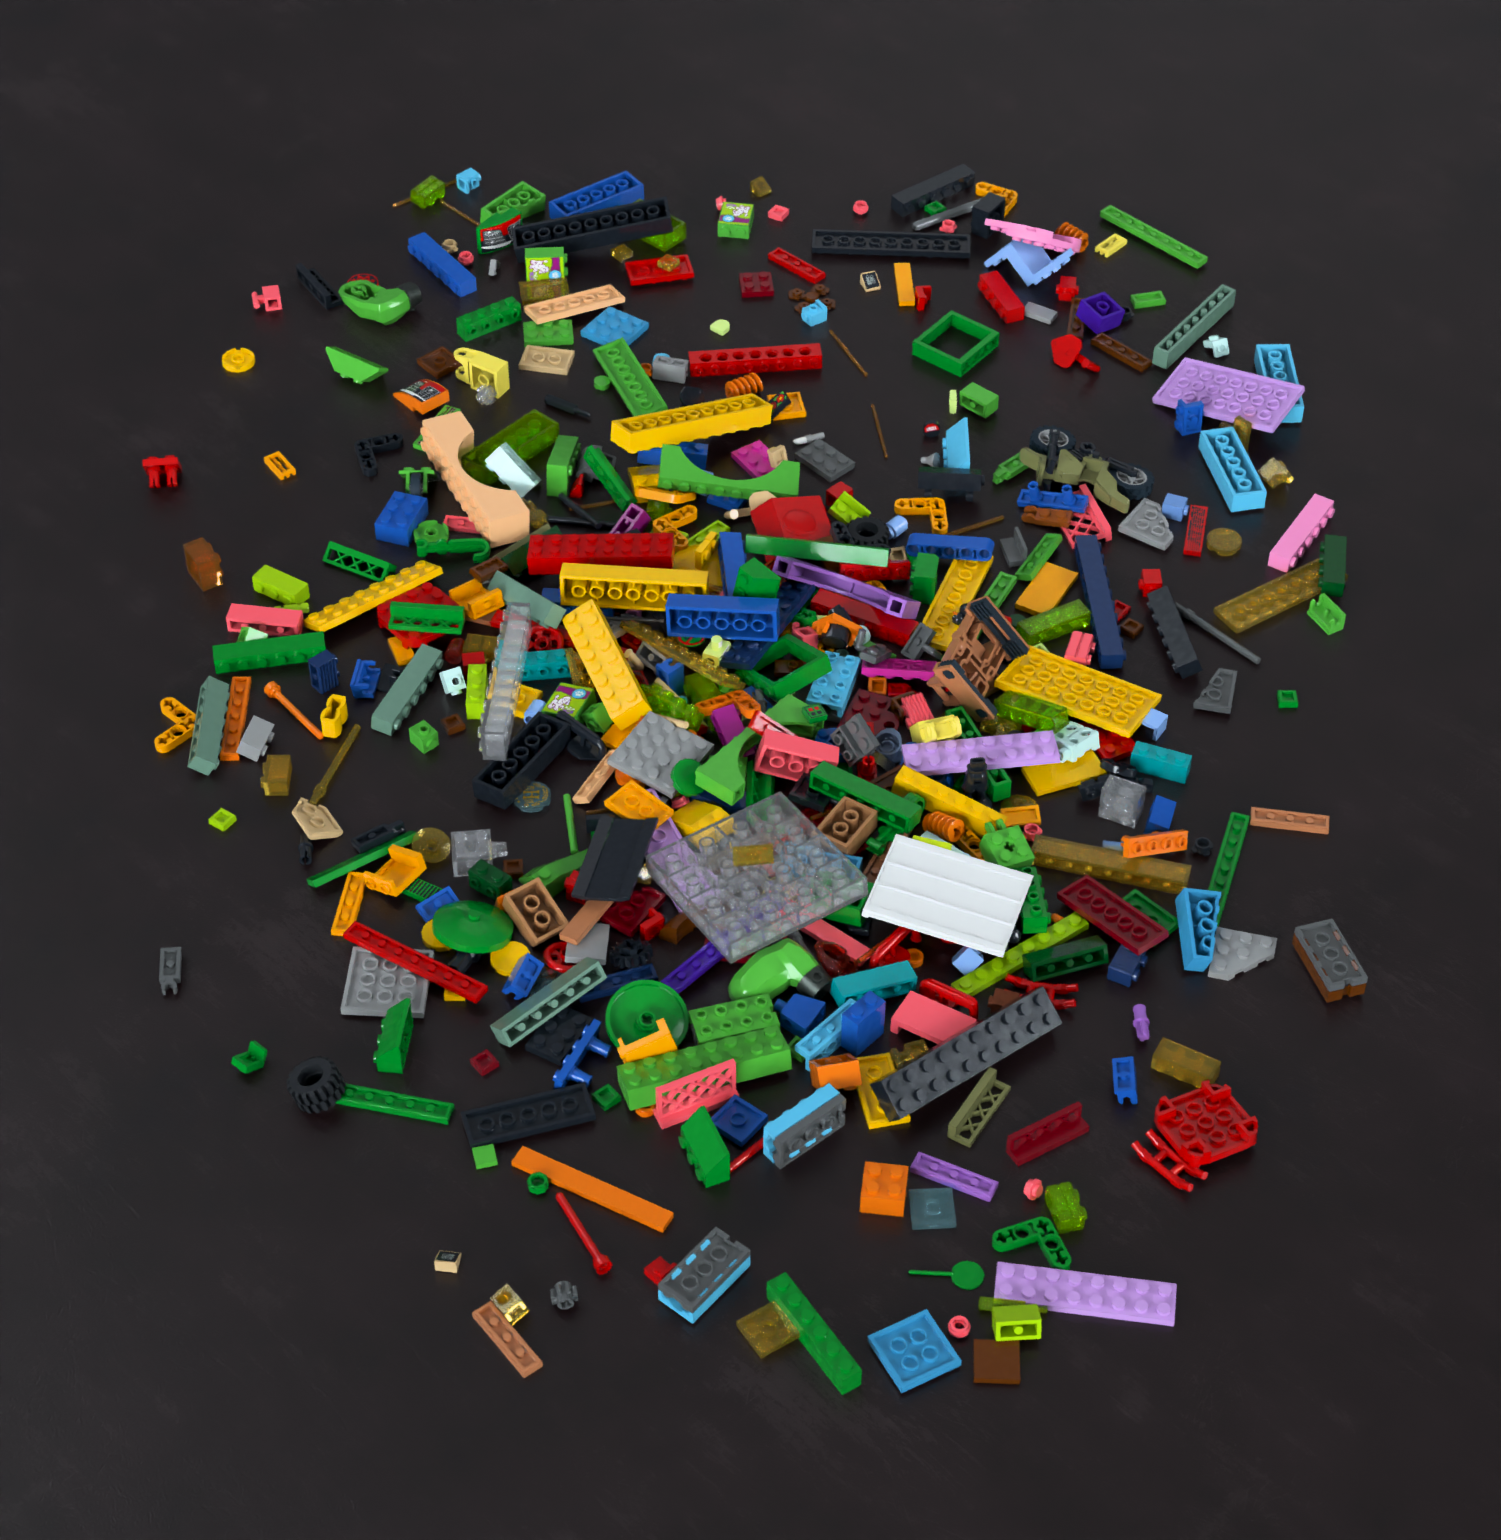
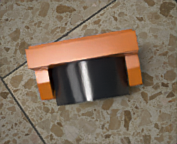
(836, 631)

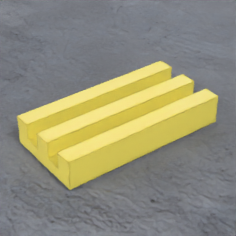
(1112, 245)

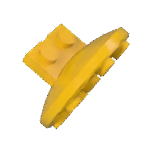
(701, 558)

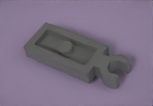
(170, 968)

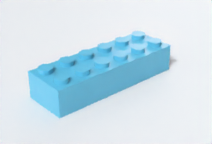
(1277, 363)
(1232, 469)

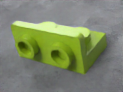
(847, 508)

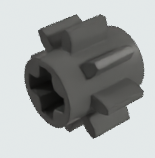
(564, 1295)

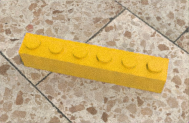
(946, 800)

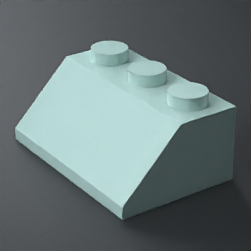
(512, 470)

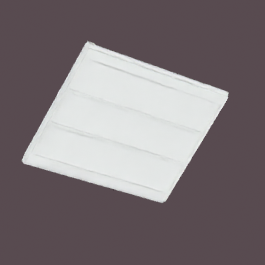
(948, 895)

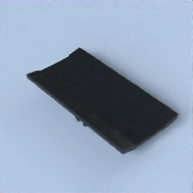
(614, 859)

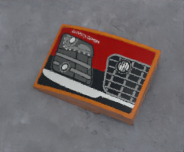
(423, 396)

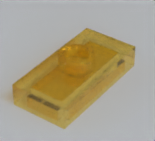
(753, 855)

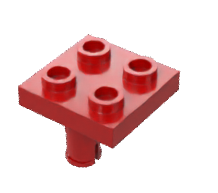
(168, 465)

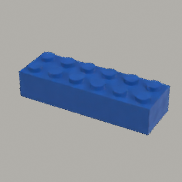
(607, 193)
(723, 616)

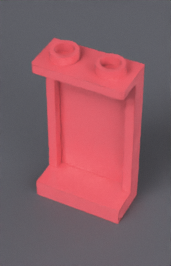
(928, 1018)

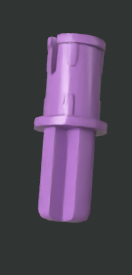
(1141, 1022)

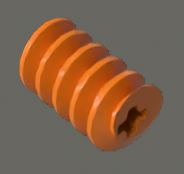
(1071, 231)
(743, 385)
(944, 826)

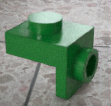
(251, 1059)

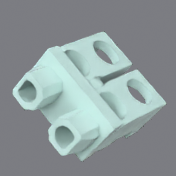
(1076, 742)

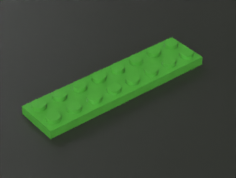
(629, 378)

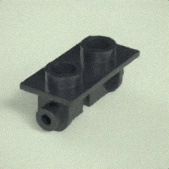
(1090, 789)

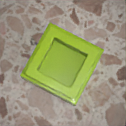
(222, 819)

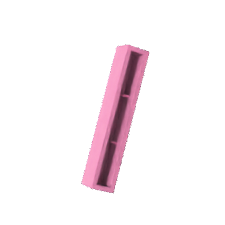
(1301, 533)

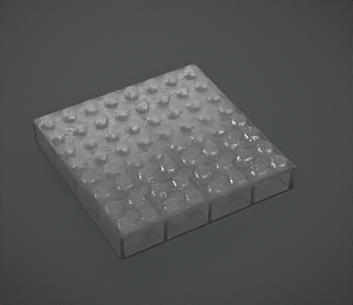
(759, 903)

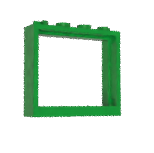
(988, 337)
(816, 666)

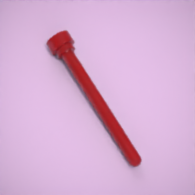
(600, 1261)

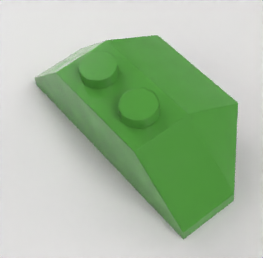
(353, 366)

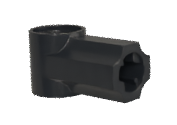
(463, 960)

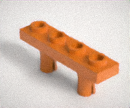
(1154, 843)

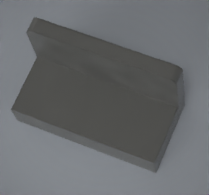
(1014, 549)

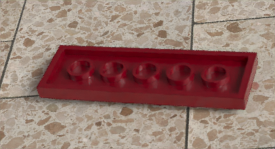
(1112, 915)

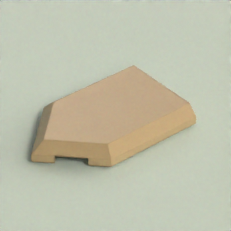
(316, 820)

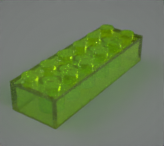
(525, 436)

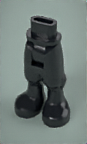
(977, 780)

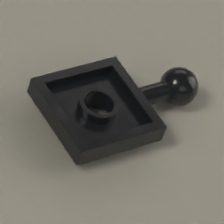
(803, 795)

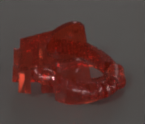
(837, 961)

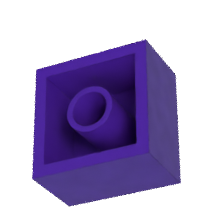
(1100, 312)

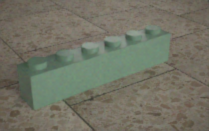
(541, 608)
(407, 690)
(208, 726)
(548, 1001)

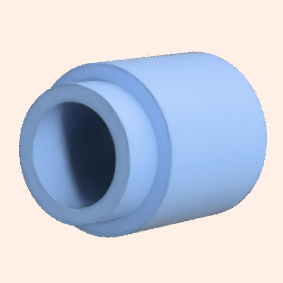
(897, 526)
(535, 706)

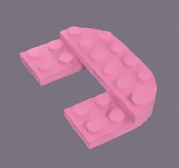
(1039, 236)

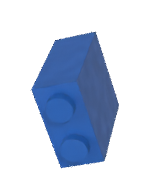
(863, 1023)

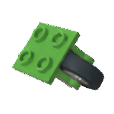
(414, 479)

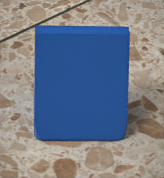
(945, 779)

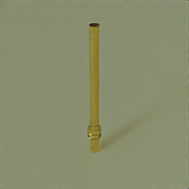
(320, 788)

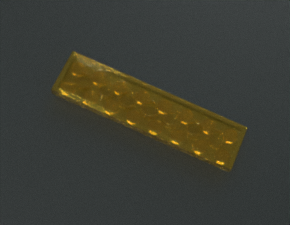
(1271, 598)
(680, 653)

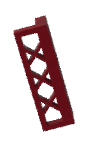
(1048, 1135)

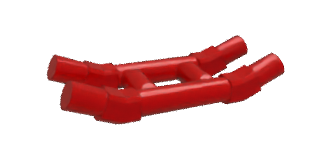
(1050, 988)
(1166, 1151)

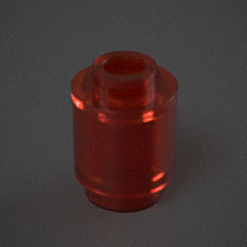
(454, 651)

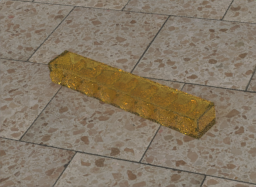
(1110, 864)

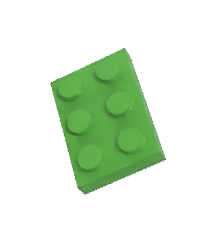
(549, 333)

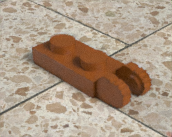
(1047, 516)

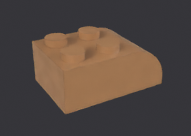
(849, 825)
(534, 912)

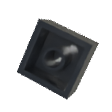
(990, 207)

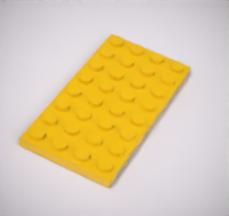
(1083, 690)

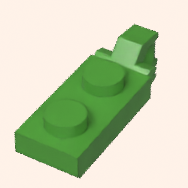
(1009, 469)

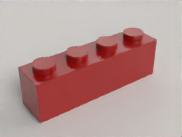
(1001, 297)

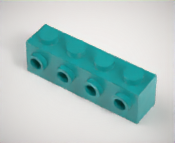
(546, 665)
(883, 981)

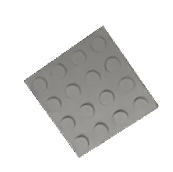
(655, 749)
(379, 984)

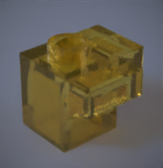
(1274, 473)

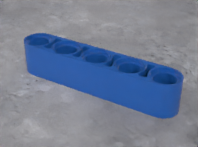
(951, 546)

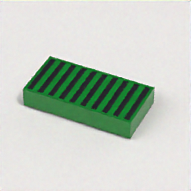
(421, 890)

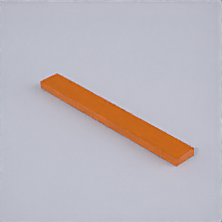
(594, 1189)

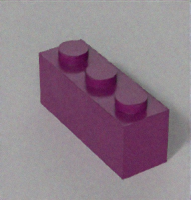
(728, 725)

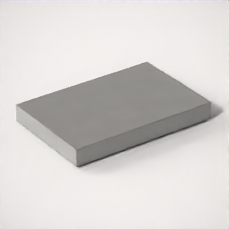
(592, 945)

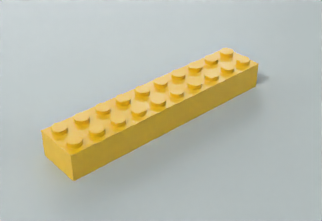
(690, 422)

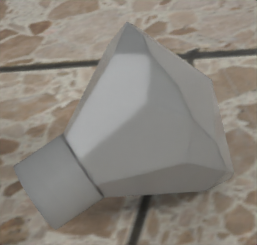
(932, 460)

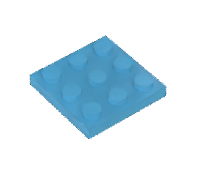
(614, 325)
(914, 1351)

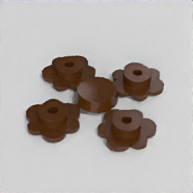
(810, 297)

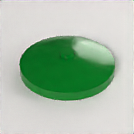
(472, 927)
(639, 1005)

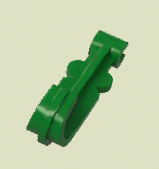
(443, 546)
(887, 833)

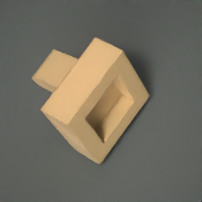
(777, 455)

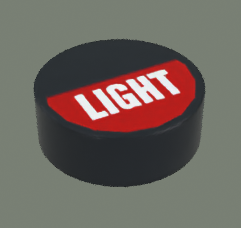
(931, 428)

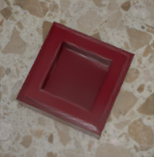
(484, 1062)

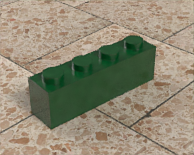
(518, 558)
(1333, 565)
(1065, 958)

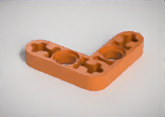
(739, 698)

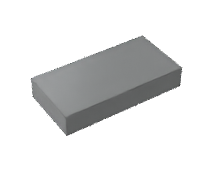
(1040, 313)

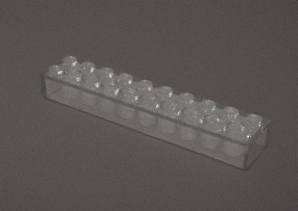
(505, 682)

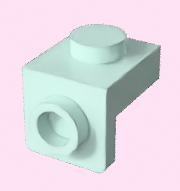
(1218, 344)

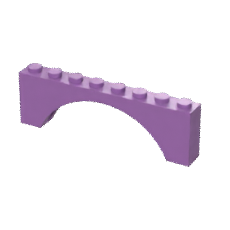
(880, 598)

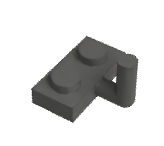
(920, 642)
(873, 654)

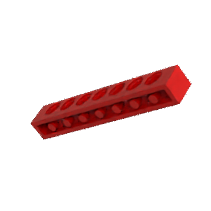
(755, 360)

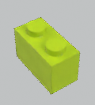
(1016, 1322)

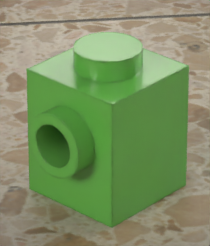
(597, 718)
(423, 736)

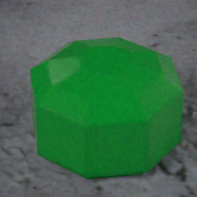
(537, 1183)

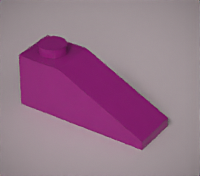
(632, 518)

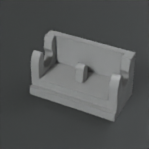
(670, 369)

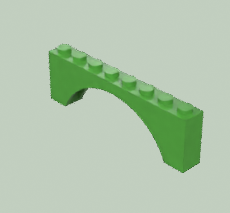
(681, 474)
(721, 772)

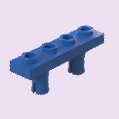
(1053, 500)
(580, 1048)

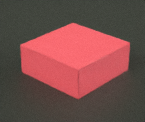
(778, 213)

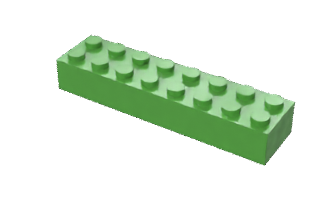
(755, 1055)

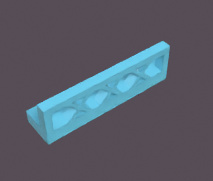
(824, 1038)

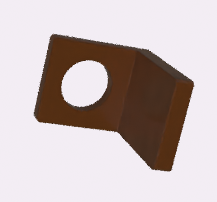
(896, 705)

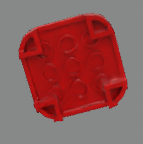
(422, 594)
(1205, 1124)

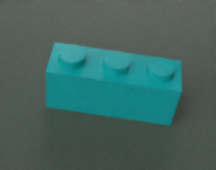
(1161, 762)

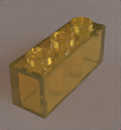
(1185, 1063)

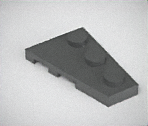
(1219, 692)

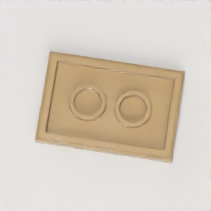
(546, 360)

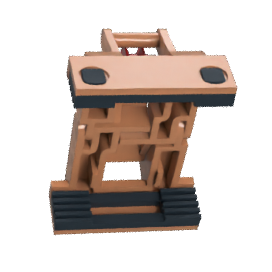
(969, 665)

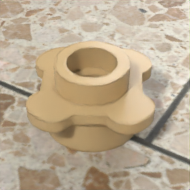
(450, 245)

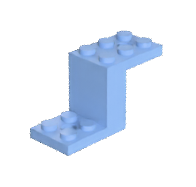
(1029, 261)

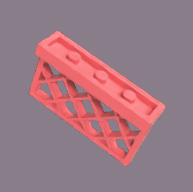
(1093, 514)
(674, 1111)

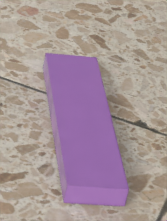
(954, 1176)

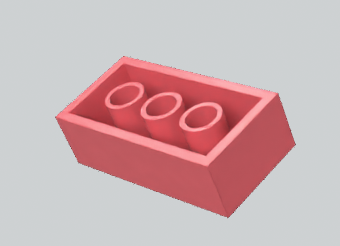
(791, 755)

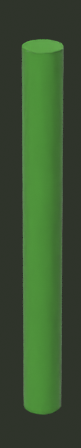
(570, 823)

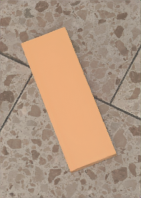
(573, 304)

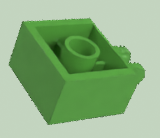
(1006, 846)

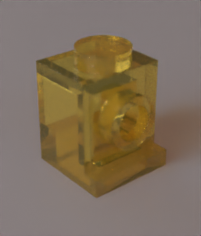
(509, 1304)

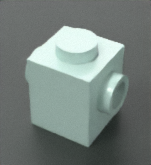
(456, 675)

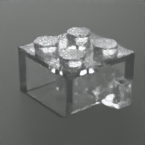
(472, 846)

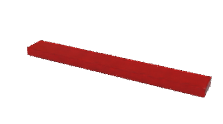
(416, 962)

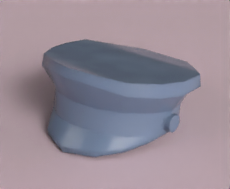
(890, 744)

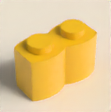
(334, 716)

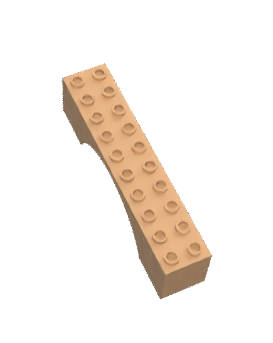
(495, 512)

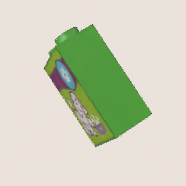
(735, 220)
(545, 263)
(571, 699)

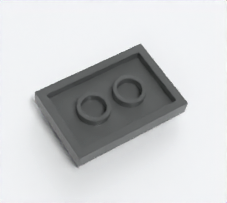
(824, 460)

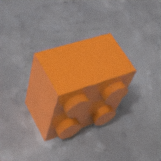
(838, 1070)
(884, 1189)

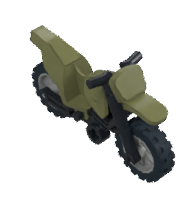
(1057, 459)

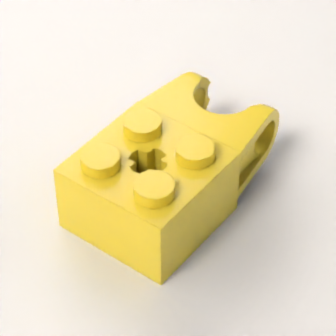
(482, 369)
(936, 729)

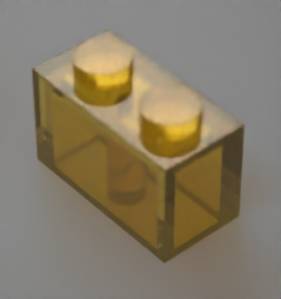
(277, 775)

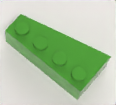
(520, 197)
(562, 464)

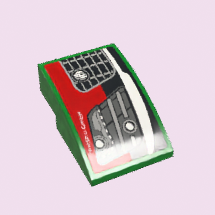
(496, 231)

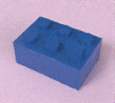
(400, 518)

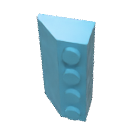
(957, 446)

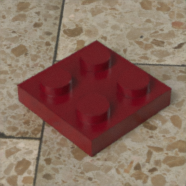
(756, 284)

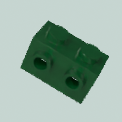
(489, 880)

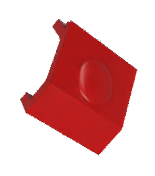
(792, 518)

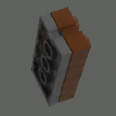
(1329, 960)

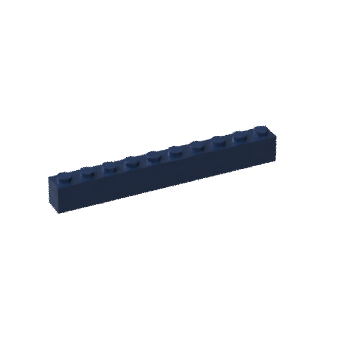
(1099, 602)

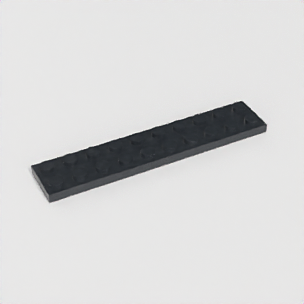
(891, 243)

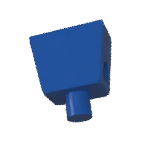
(800, 1014)

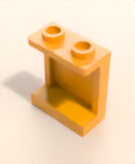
(476, 599)
(397, 872)
(649, 1046)

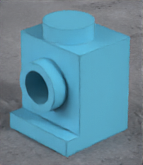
(468, 180)
(814, 313)

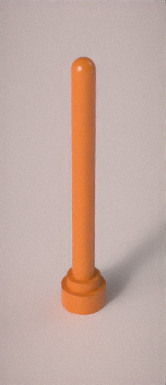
(273, 690)

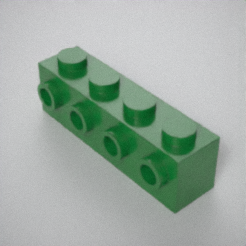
(488, 319)
(1034, 912)

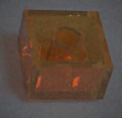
(203, 564)

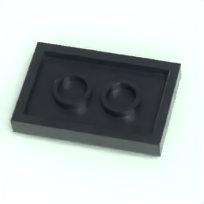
(557, 1035)

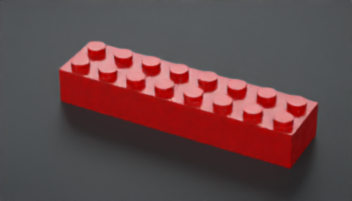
(629, 549)

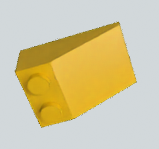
(644, 476)
(697, 816)

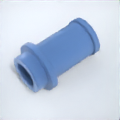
(1113, 845)

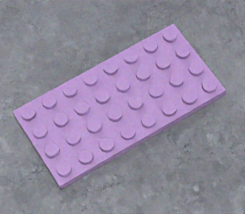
(1230, 393)

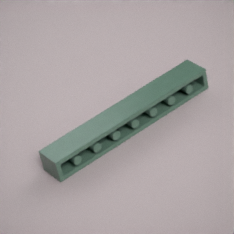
(1193, 326)

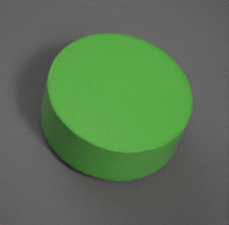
(602, 382)

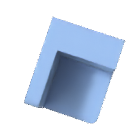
(1157, 721)
(967, 960)

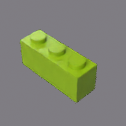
(280, 586)
(476, 690)

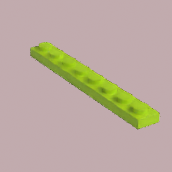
(1012, 960)

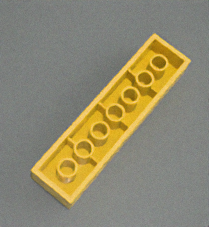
(627, 586)
(606, 664)

